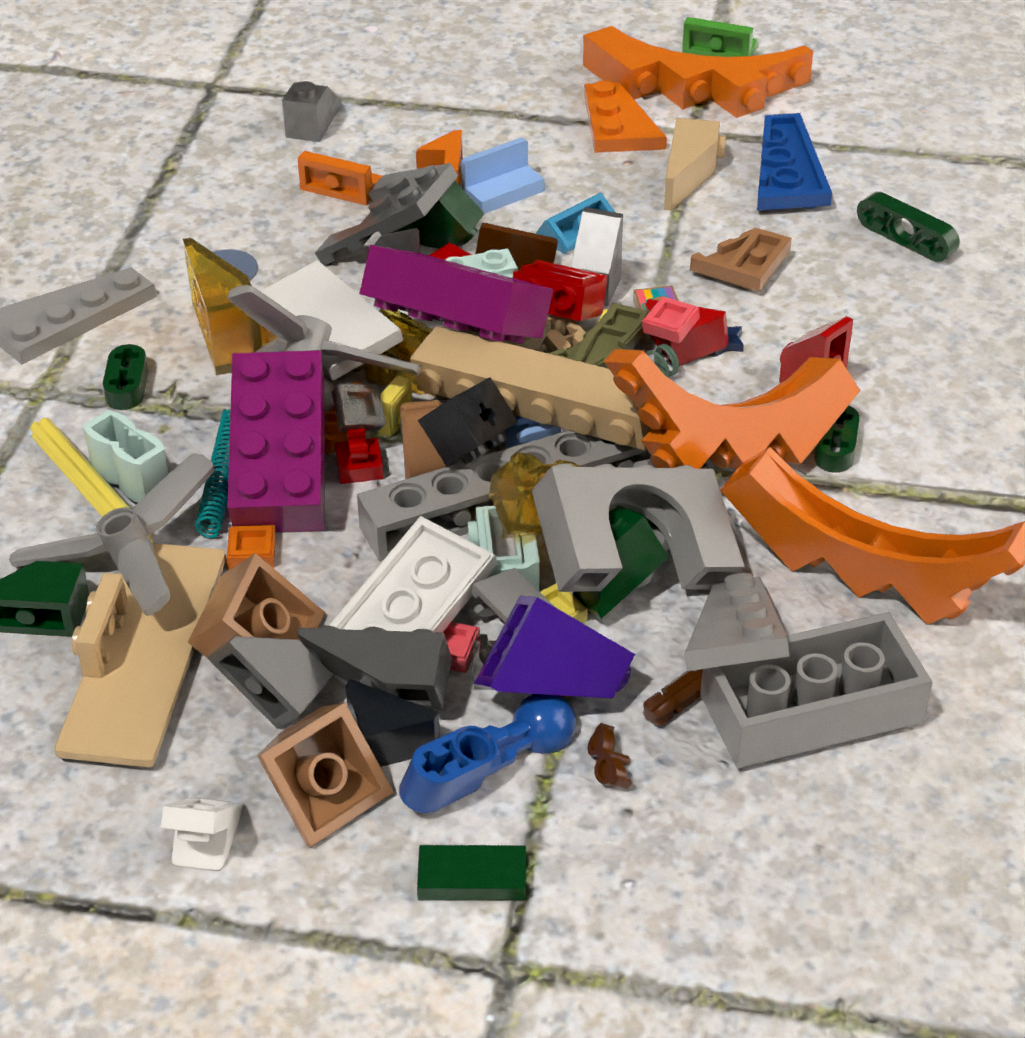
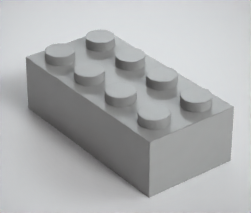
(830, 691)

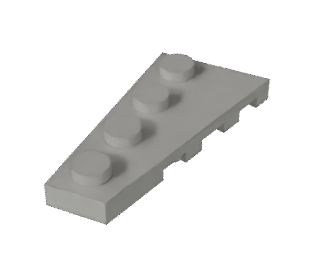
(61, 315)
(736, 626)

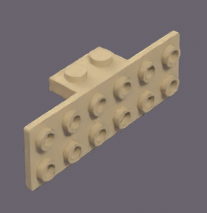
(135, 660)

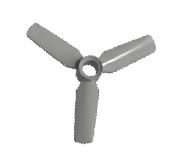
(304, 331)
(126, 533)

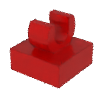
(358, 458)

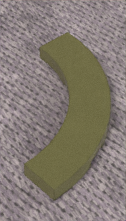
(617, 329)

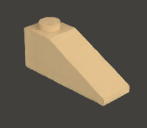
(691, 158)

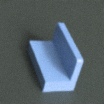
(500, 176)

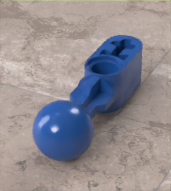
(462, 759)

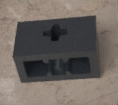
(469, 423)

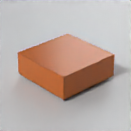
(248, 540)

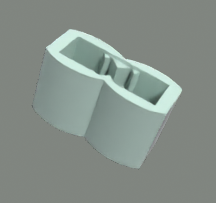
(125, 454)

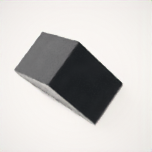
(389, 723)

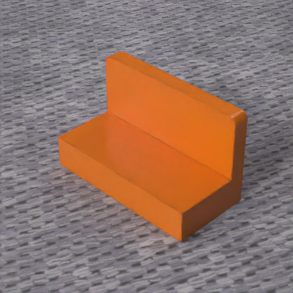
(336, 177)

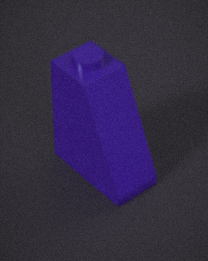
(553, 655)

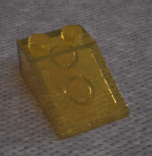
(221, 322)

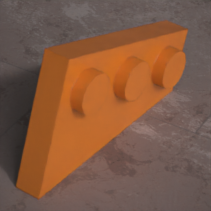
(619, 121)

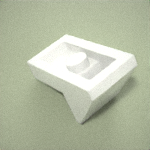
(202, 831)

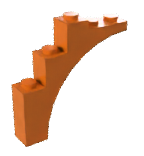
(691, 79)
(694, 430)
(809, 527)

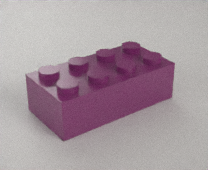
(455, 294)
(277, 441)

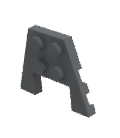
(396, 203)

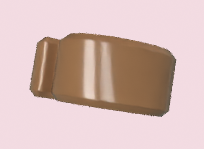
(418, 450)

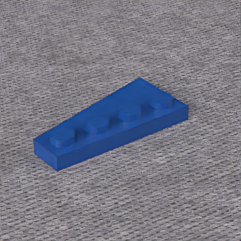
(790, 166)

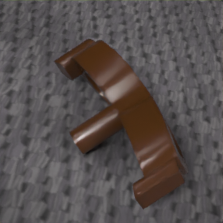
(610, 764)

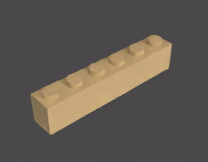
(532, 383)

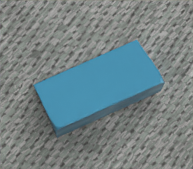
(566, 223)

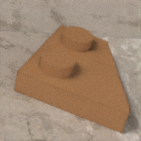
(745, 259)

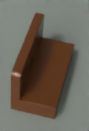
(522, 245)

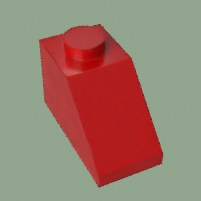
(823, 342)

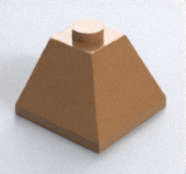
(324, 772)

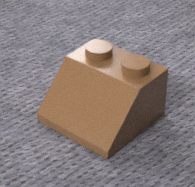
(253, 603)

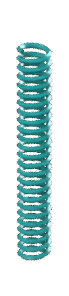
(214, 480)

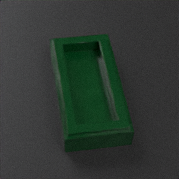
(471, 872)

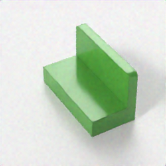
(717, 38)

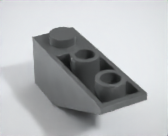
(395, 662)

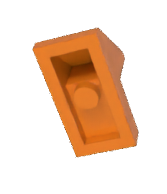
(442, 151)

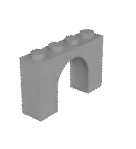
(678, 500)

